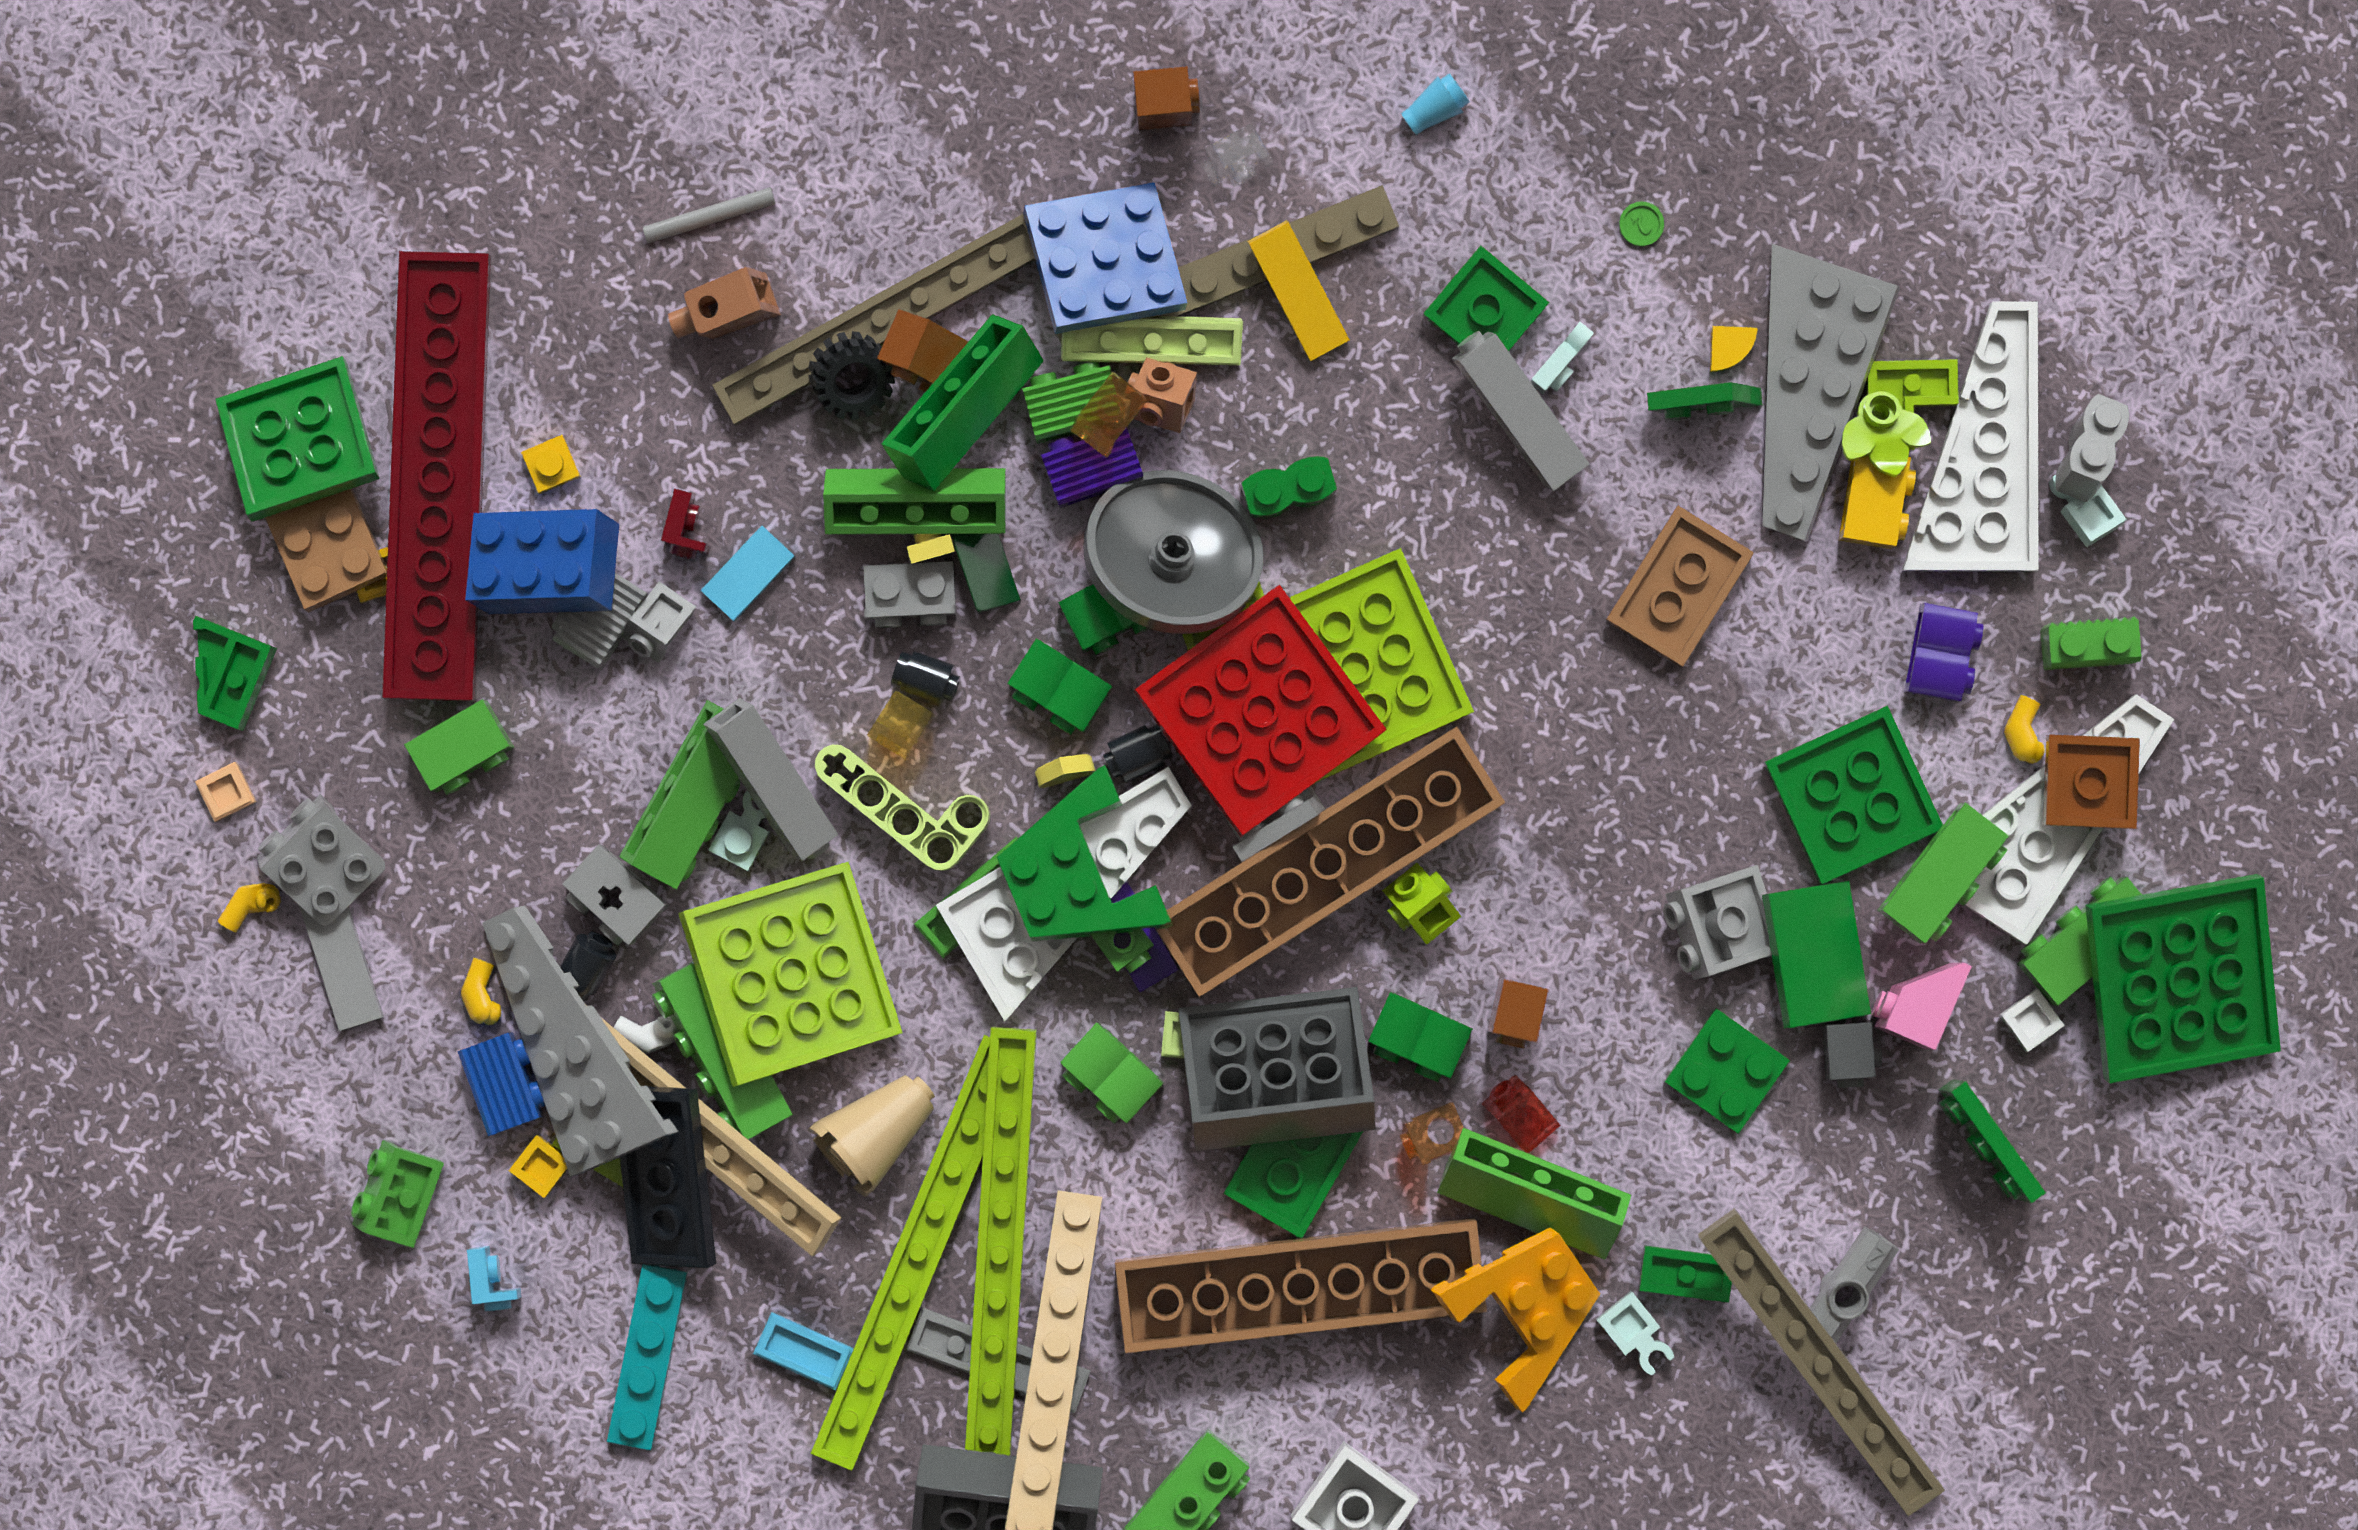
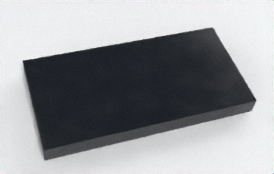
(669, 1189)

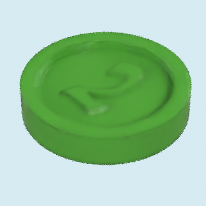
(1641, 223)

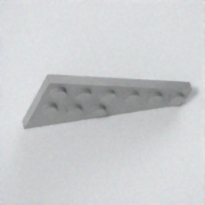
(1819, 357)
(574, 1056)

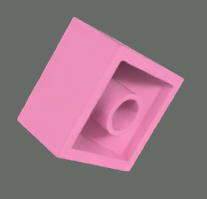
(1921, 1005)

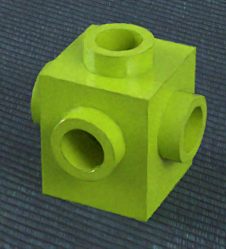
(1413, 904)

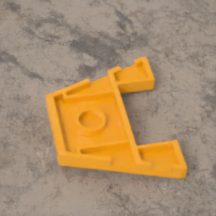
(1541, 1295)

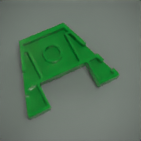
(1058, 878)

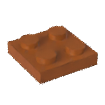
(2091, 781)

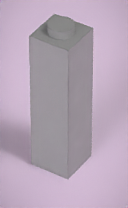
(1519, 409)
(771, 780)

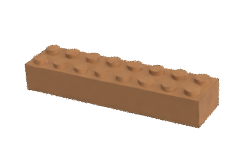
(1329, 861)
(1292, 1285)

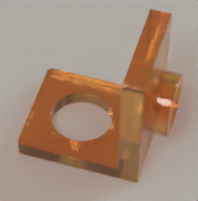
(1108, 413)
(1417, 1140)

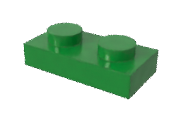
(1683, 1274)

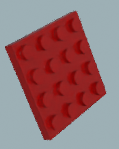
(1259, 710)

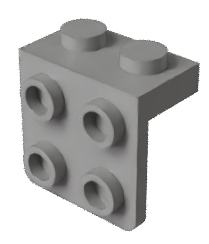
(319, 861)

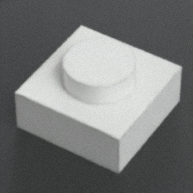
(2031, 1020)

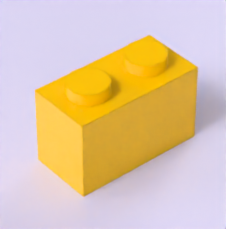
(1875, 505)

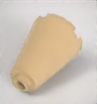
(874, 1130)

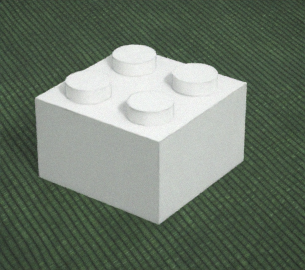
(1354, 1496)

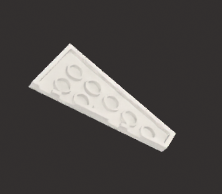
(988, 919)

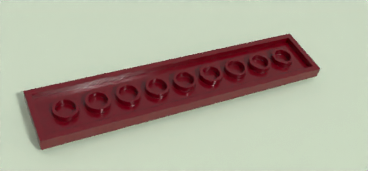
(435, 474)

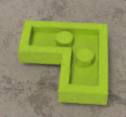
(1915, 383)

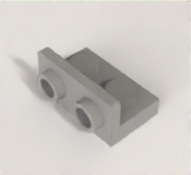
(909, 592)
(1283, 821)

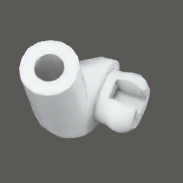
(649, 1036)

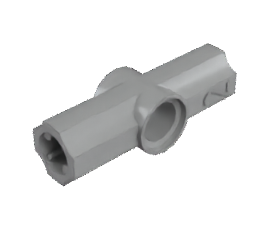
(1859, 1268)

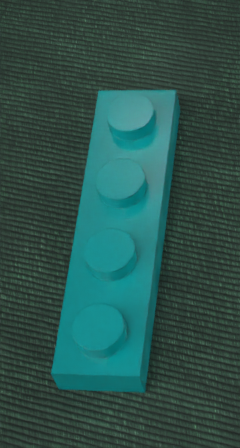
(647, 1356)

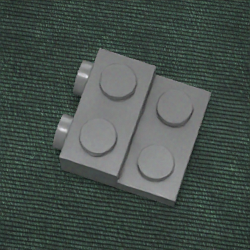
(1719, 922)

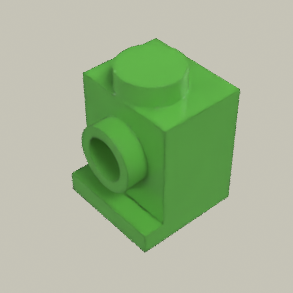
(1131, 957)

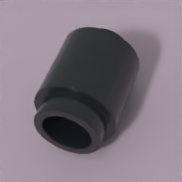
(925, 678)
(1137, 753)
(589, 962)

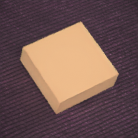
(225, 791)

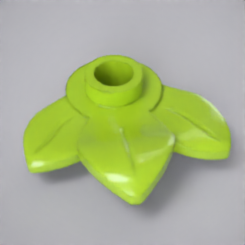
(1884, 440)

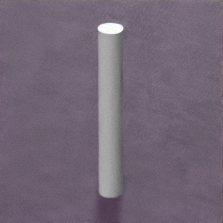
(709, 215)

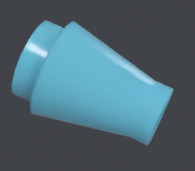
(1436, 104)

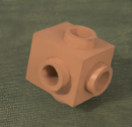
(1168, 393)

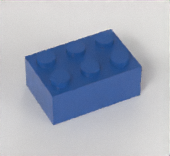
(542, 561)

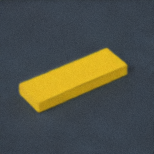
(1298, 290)

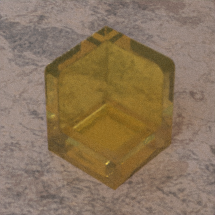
(901, 725)

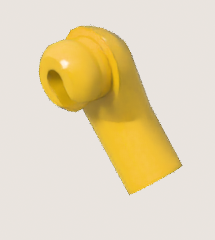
(2020, 732)
(249, 899)
(475, 996)

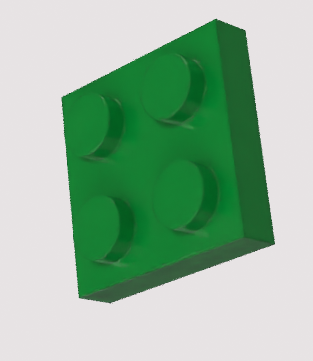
(1486, 299)
(1726, 1070)

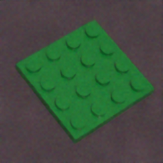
(2183, 978)

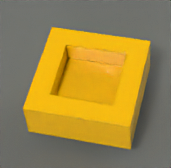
(551, 464)
(540, 1166)

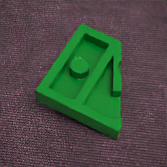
(1713, 398)
(229, 672)

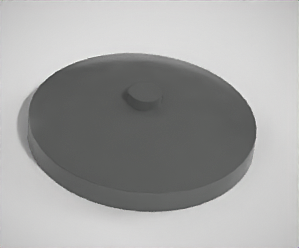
(1173, 552)

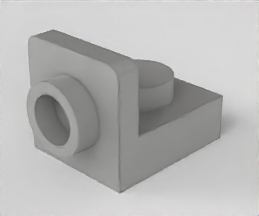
(657, 622)

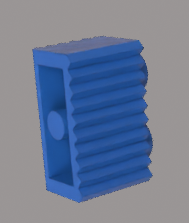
(502, 1083)

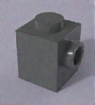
(1850, 1053)

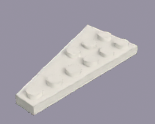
(1986, 478)
(2041, 856)

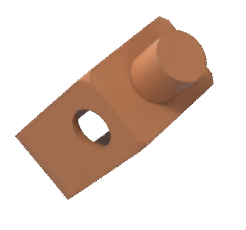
(742, 301)

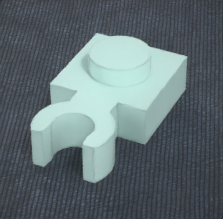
(1556, 369)
(2092, 518)
(741, 836)
(1631, 1328)

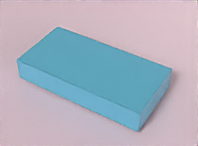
(748, 573)
(803, 1351)

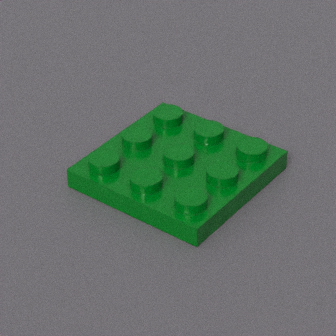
(297, 439)
(1853, 795)

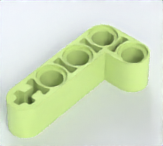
(895, 801)

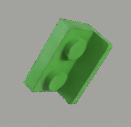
(396, 1194)

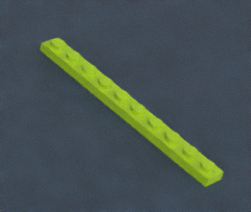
(1000, 1240)
(908, 1273)

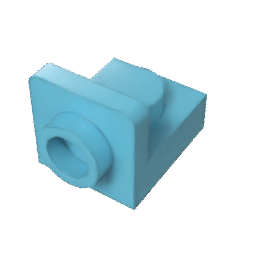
(483, 1272)

